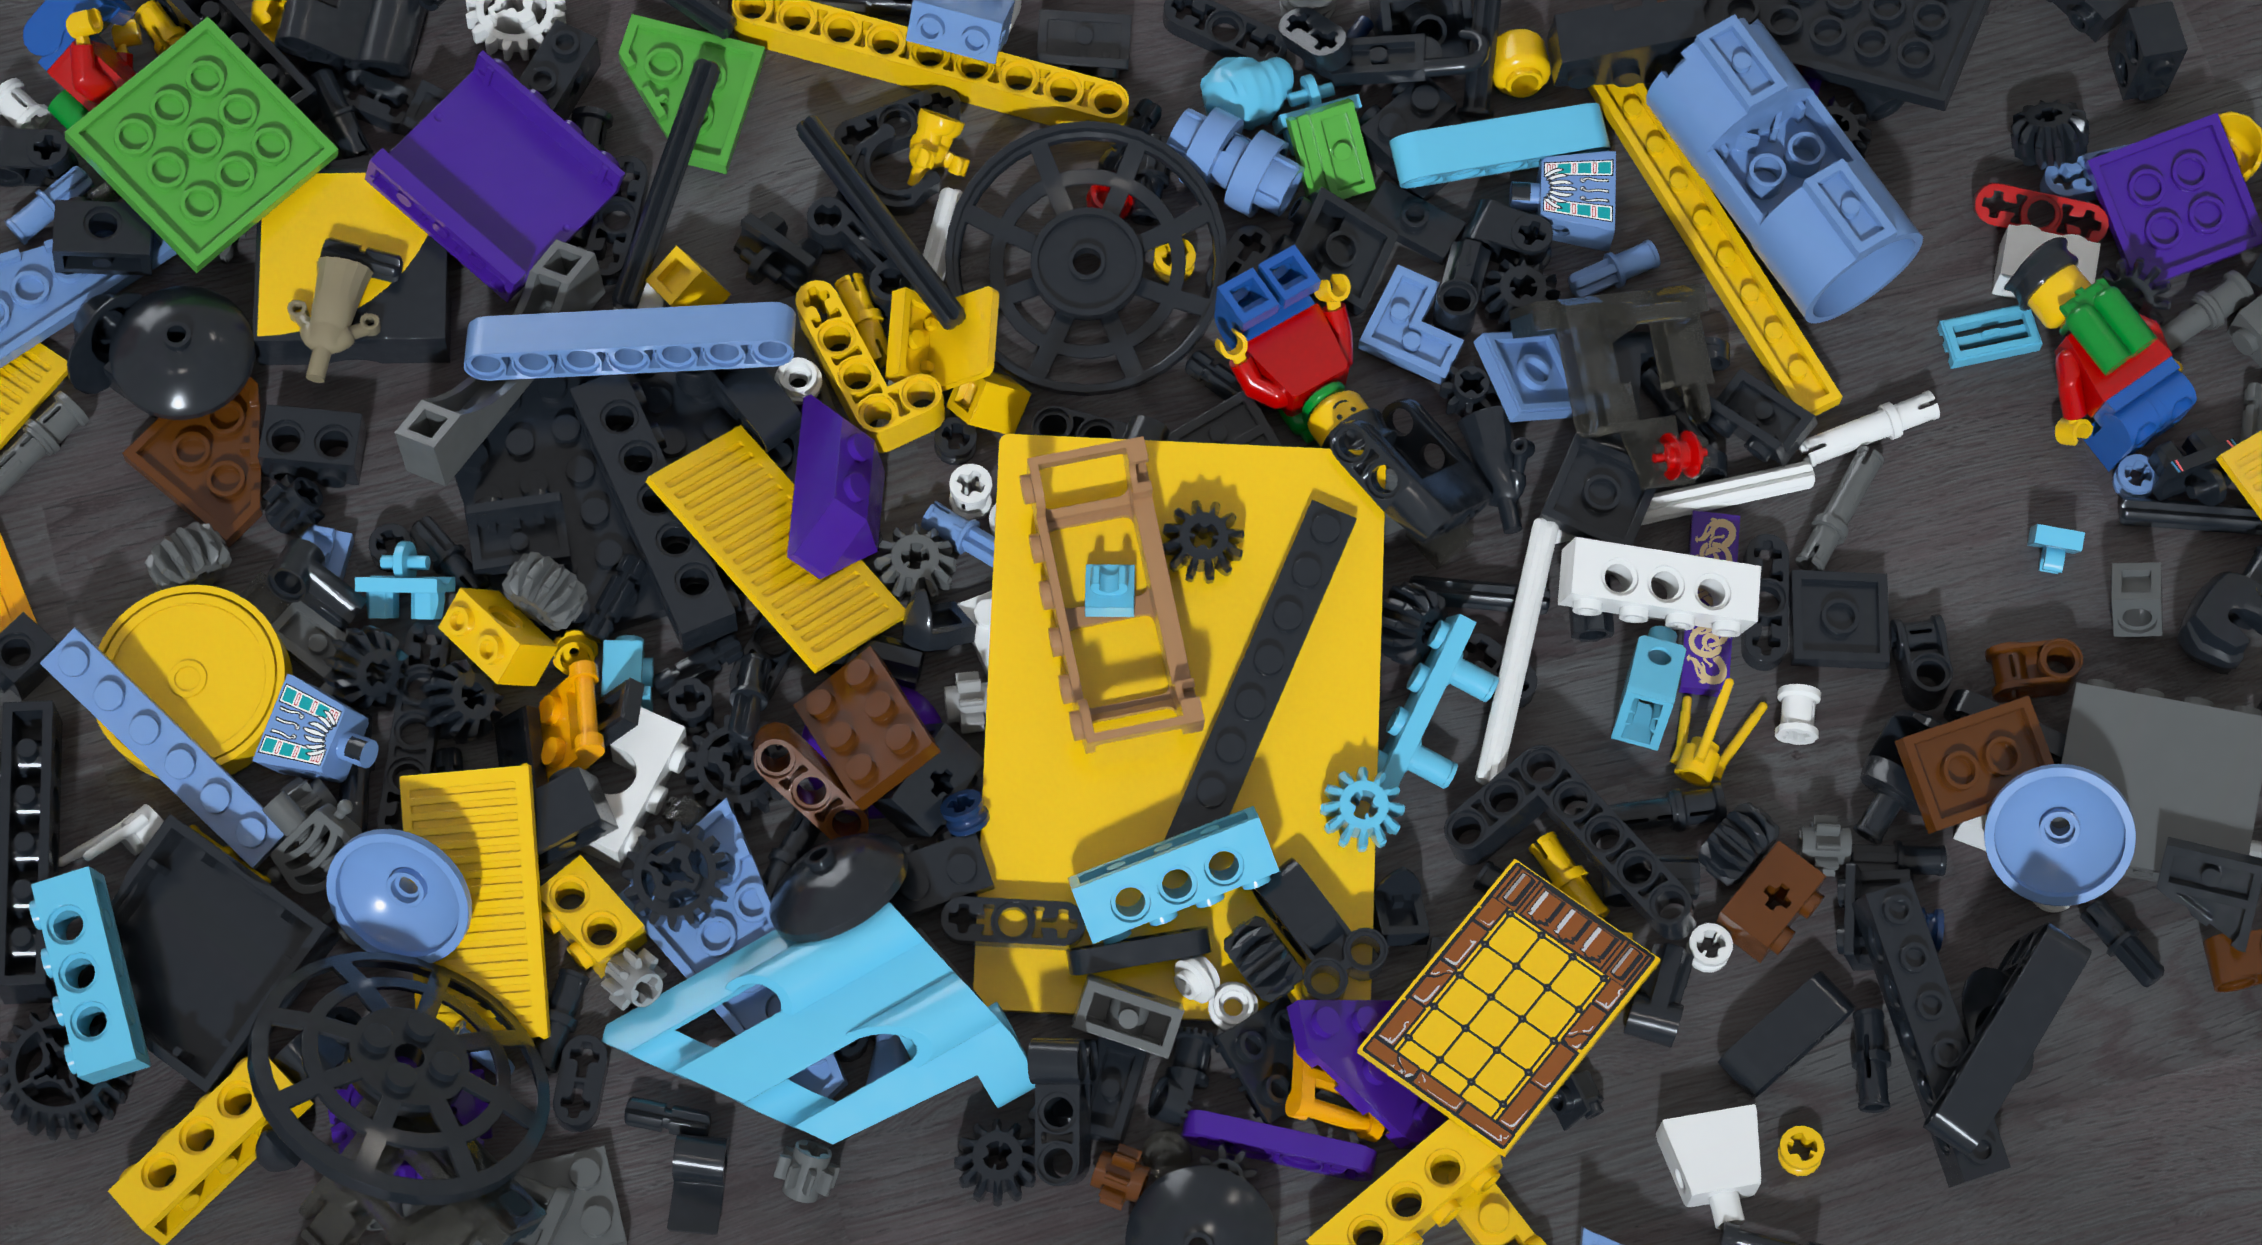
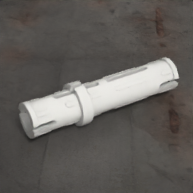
(1886, 422)

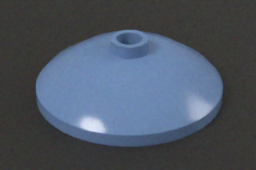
(2063, 863)
(386, 910)

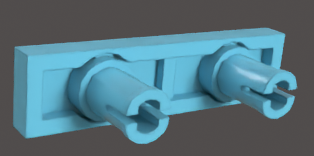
(1427, 683)

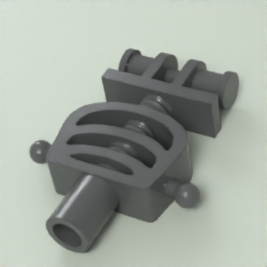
(298, 827)

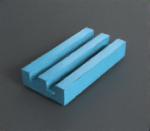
(1958, 358)

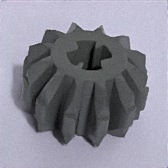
(189, 557)
(897, 558)
(545, 591)

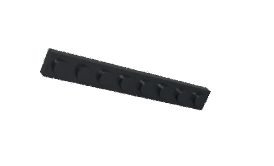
(1265, 668)

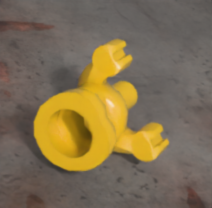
(932, 143)

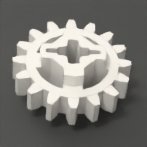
(512, 24)

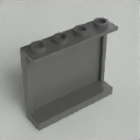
(2177, 763)

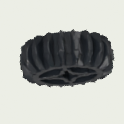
(45, 1082)

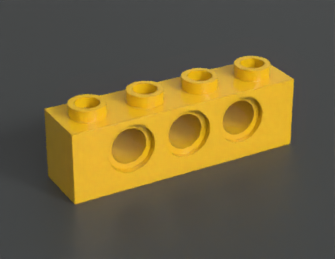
(200, 1173)
(1414, 1178)

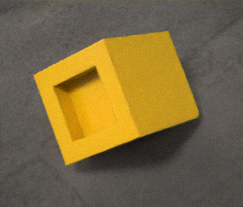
(686, 282)
(990, 403)

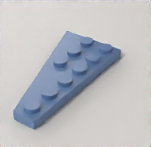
(41, 302)
(736, 925)

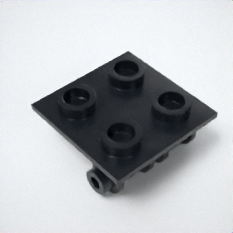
(1262, 1058)

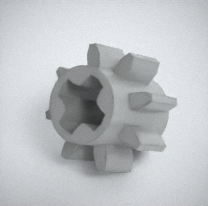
(967, 702)
(633, 979)

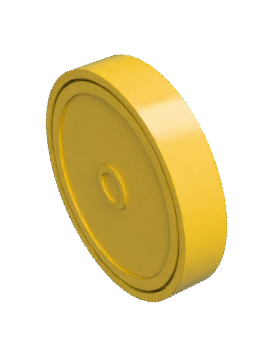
(205, 664)

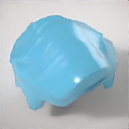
(1248, 88)

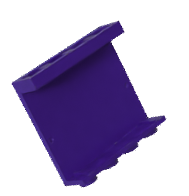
(496, 176)

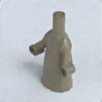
(334, 305)

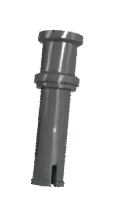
(2208, 309)
(40, 439)

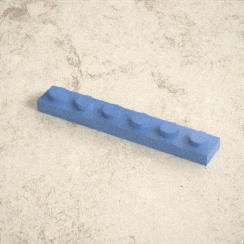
(163, 747)

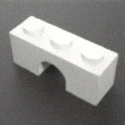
(652, 754)

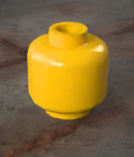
(1520, 63)

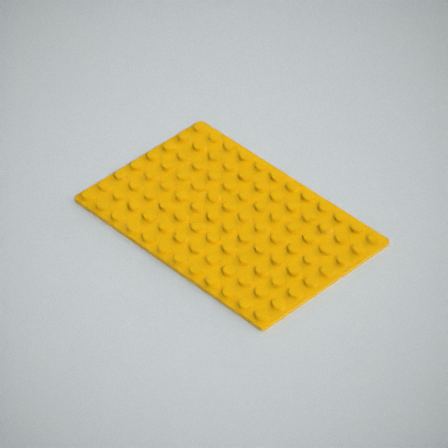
(1076, 810)

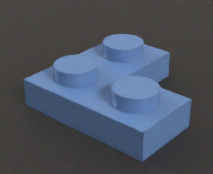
(1402, 337)

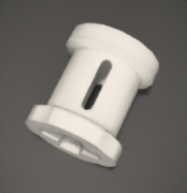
(20, 107)
(962, 483)
(1797, 714)

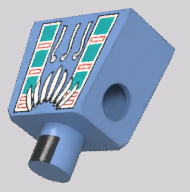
(1574, 197)
(314, 735)

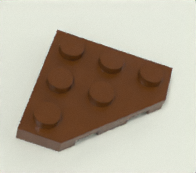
(208, 463)

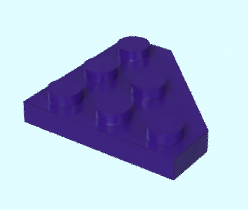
(1329, 1036)

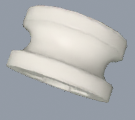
(1720, 935)

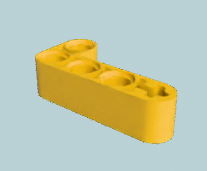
(856, 364)

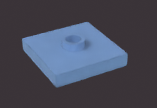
(1526, 375)

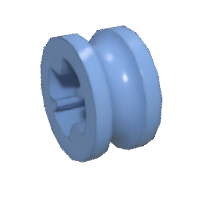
(2122, 484)

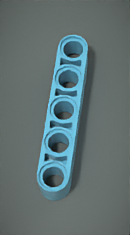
(1497, 145)

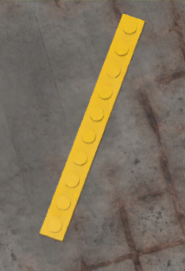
(1718, 250)

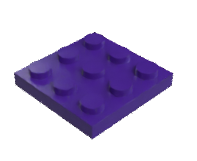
(2177, 199)

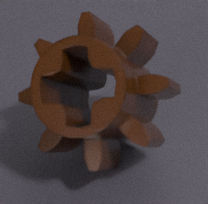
(1120, 1176)

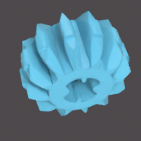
(1343, 809)

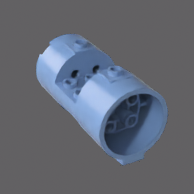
(1783, 169)

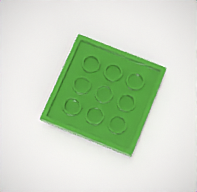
(201, 144)

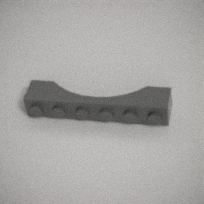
(450, 427)

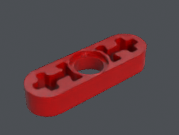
(2008, 194)

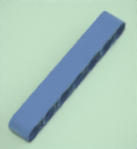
(630, 341)

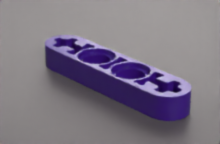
(1280, 1145)

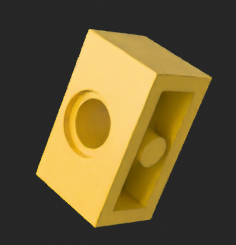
(497, 637)

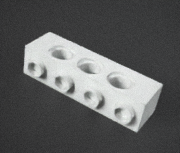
(1731, 585)

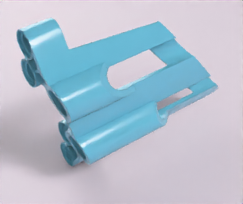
(830, 995)

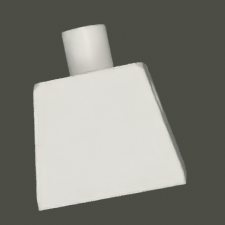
(1714, 1159)

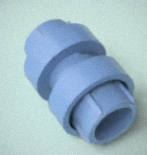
(1250, 170)

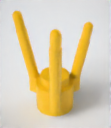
(1699, 760)

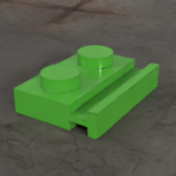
(1331, 150)

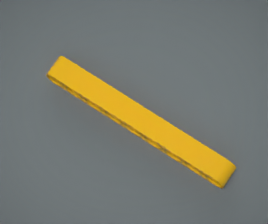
(905, 67)

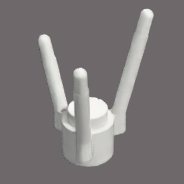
(133, 831)

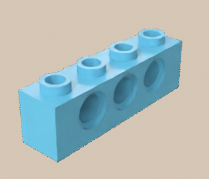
(1145, 869)
(122, 1043)

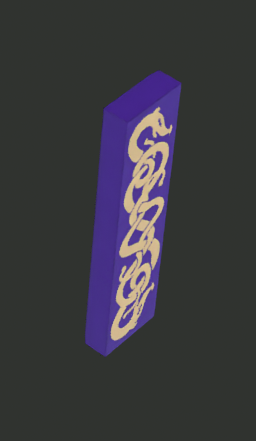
(1708, 655)

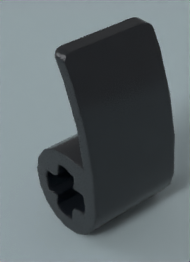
(698, 1184)

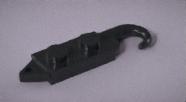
(1404, 59)

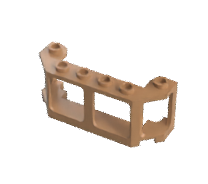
(1155, 602)

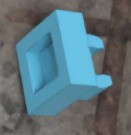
(2055, 543)
(1109, 590)

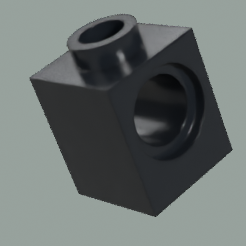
(23, 637)

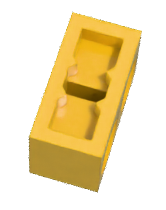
(599, 911)

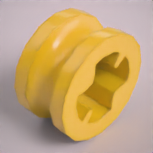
(1164, 271)
(1792, 1162)

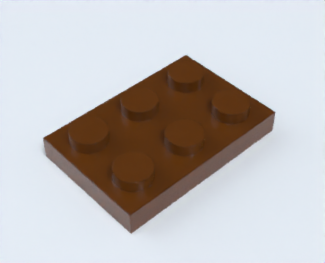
(866, 728)
(1969, 760)

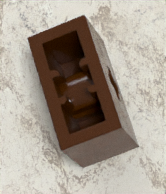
(1780, 877)

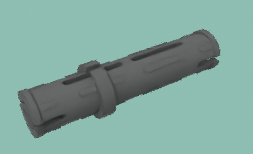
(1831, 525)

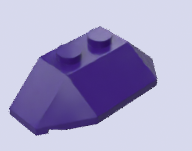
(834, 492)

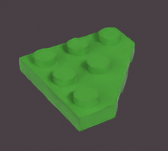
(659, 64)

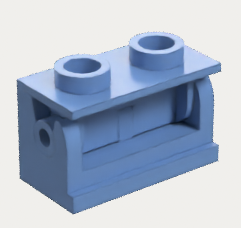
(962, 26)

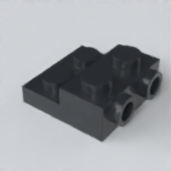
(1413, 108)
(1339, 241)

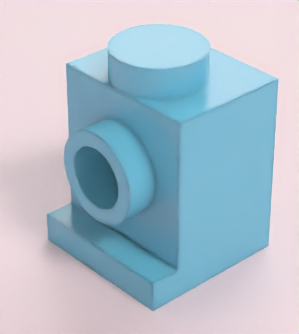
(624, 660)

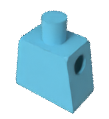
(1652, 678)

